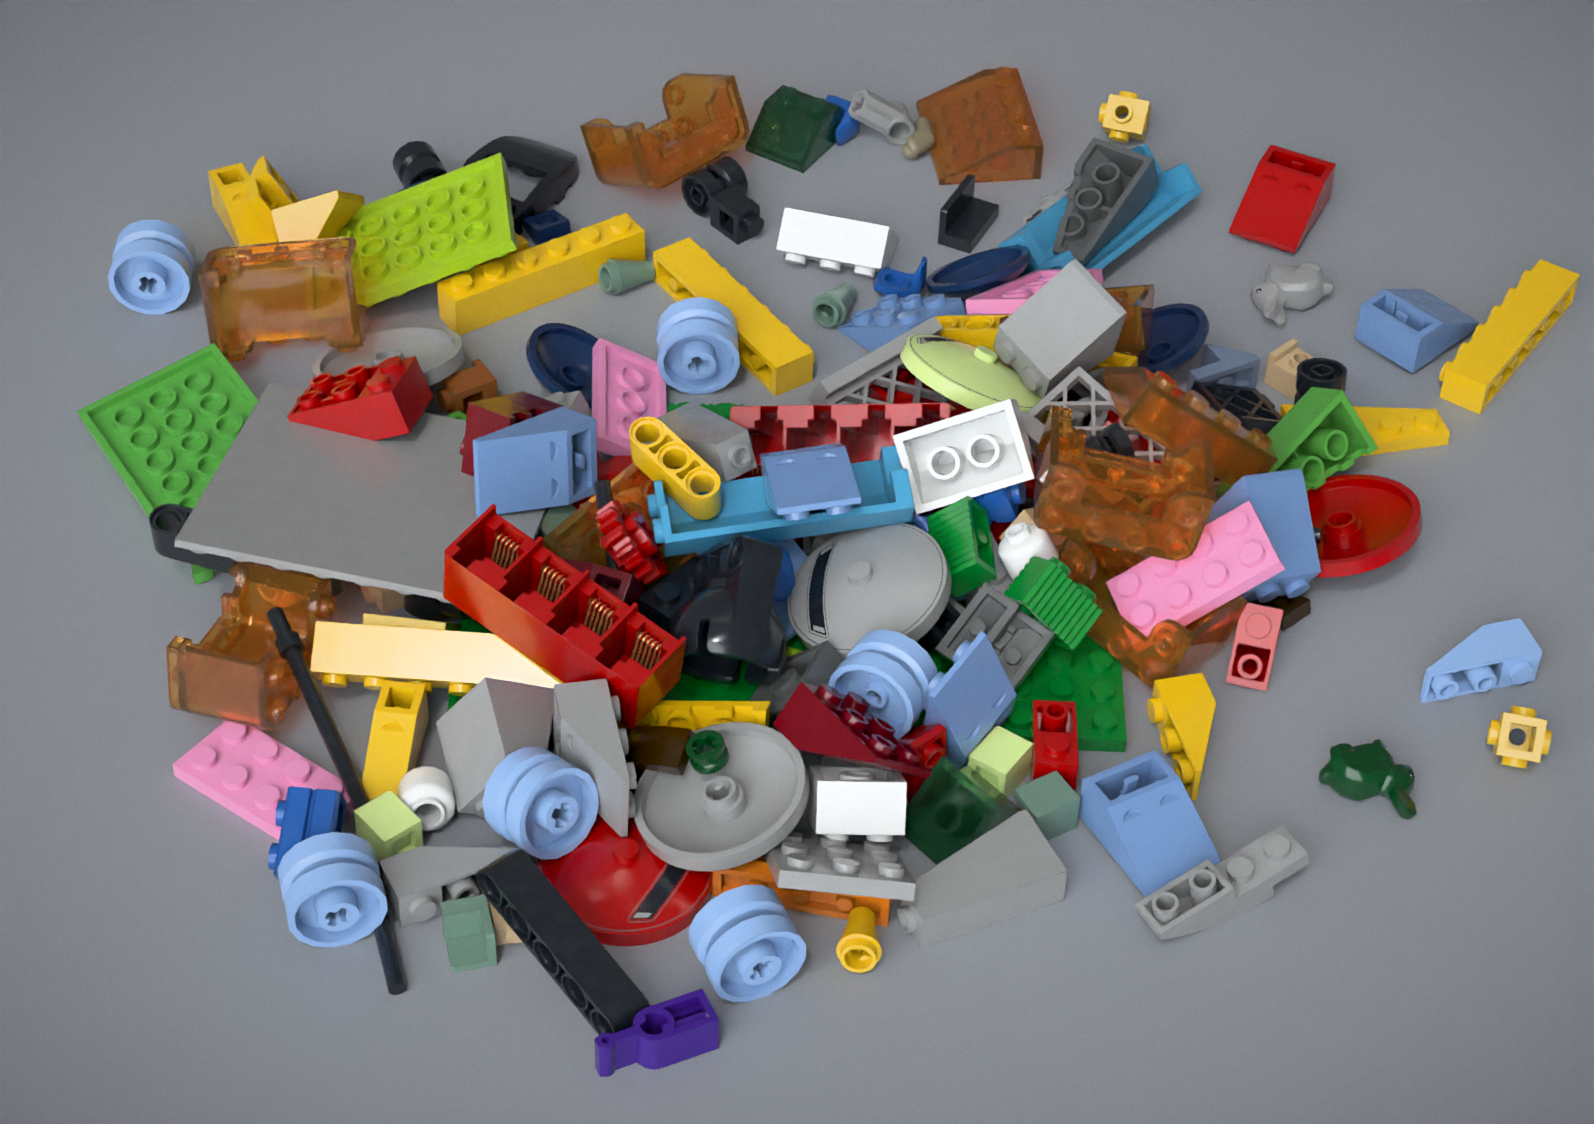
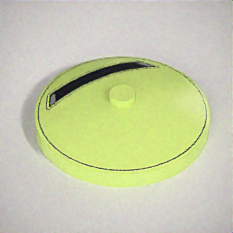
(965, 372)

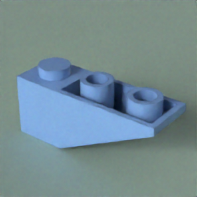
(1486, 660)

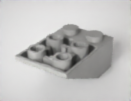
(590, 739)

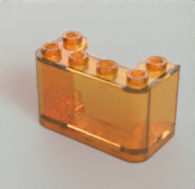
(700, 127)
(284, 294)
(1119, 497)
(1170, 645)
(236, 665)

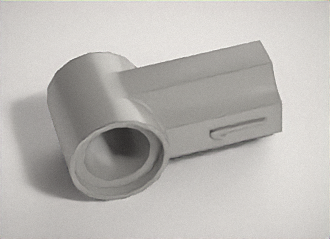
(884, 116)

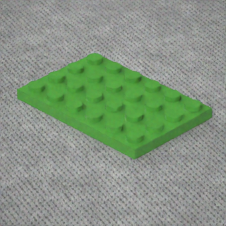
(172, 427)

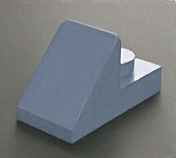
(1226, 367)

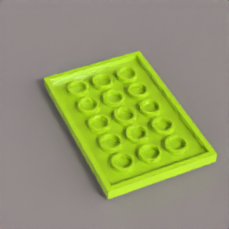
(433, 229)

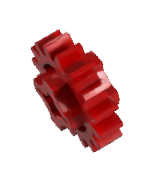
(630, 542)

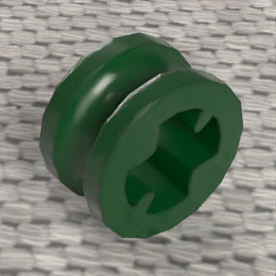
(710, 760)

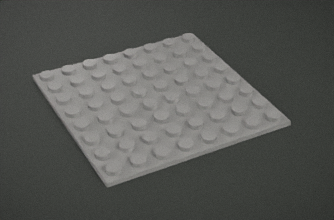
(340, 500)

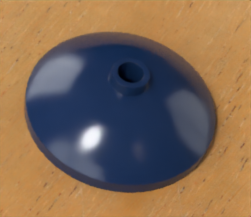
(979, 272)
(1174, 337)
(562, 358)

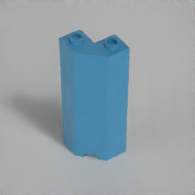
(1175, 190)
(744, 510)

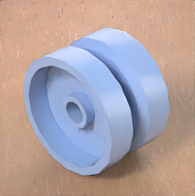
(151, 267)
(697, 346)
(889, 675)
(540, 802)
(332, 889)
(747, 943)

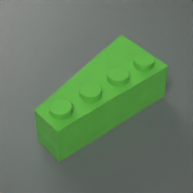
(1318, 437)

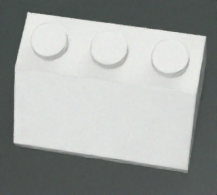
(836, 242)
(966, 455)

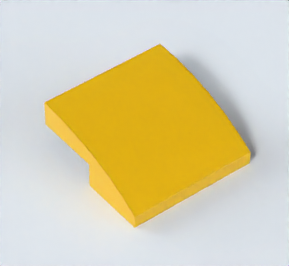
(267, 192)

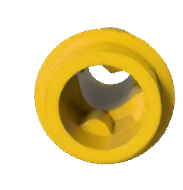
(859, 943)

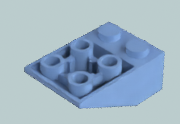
(896, 316)
(1411, 326)
(536, 463)
(809, 481)
(970, 697)
(1146, 821)

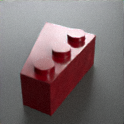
(495, 414)

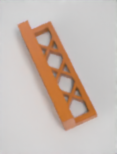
(814, 902)

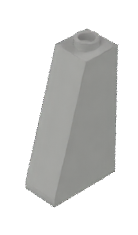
(714, 438)
(985, 883)

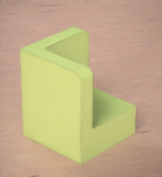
(1002, 759)
(388, 826)

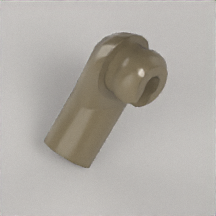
(919, 141)

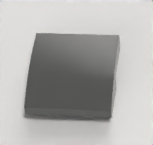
(1013, 634)

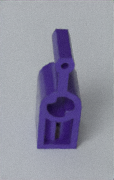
(661, 1035)

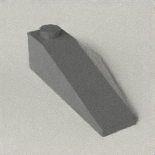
(1104, 197)

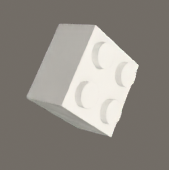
(856, 802)

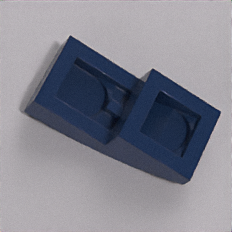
(546, 226)

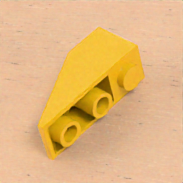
(229, 200)
(1184, 715)
(395, 736)

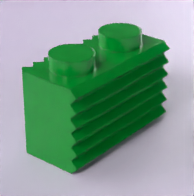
(966, 542)
(1055, 600)

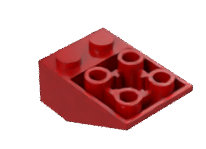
(1283, 198)
(366, 400)

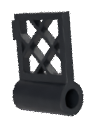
(1245, 403)

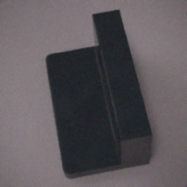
(965, 218)

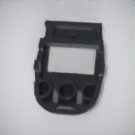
(535, 160)

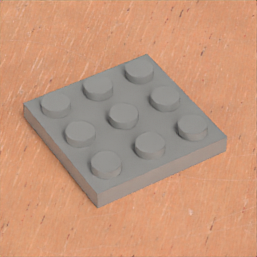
(840, 867)

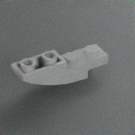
(1222, 891)

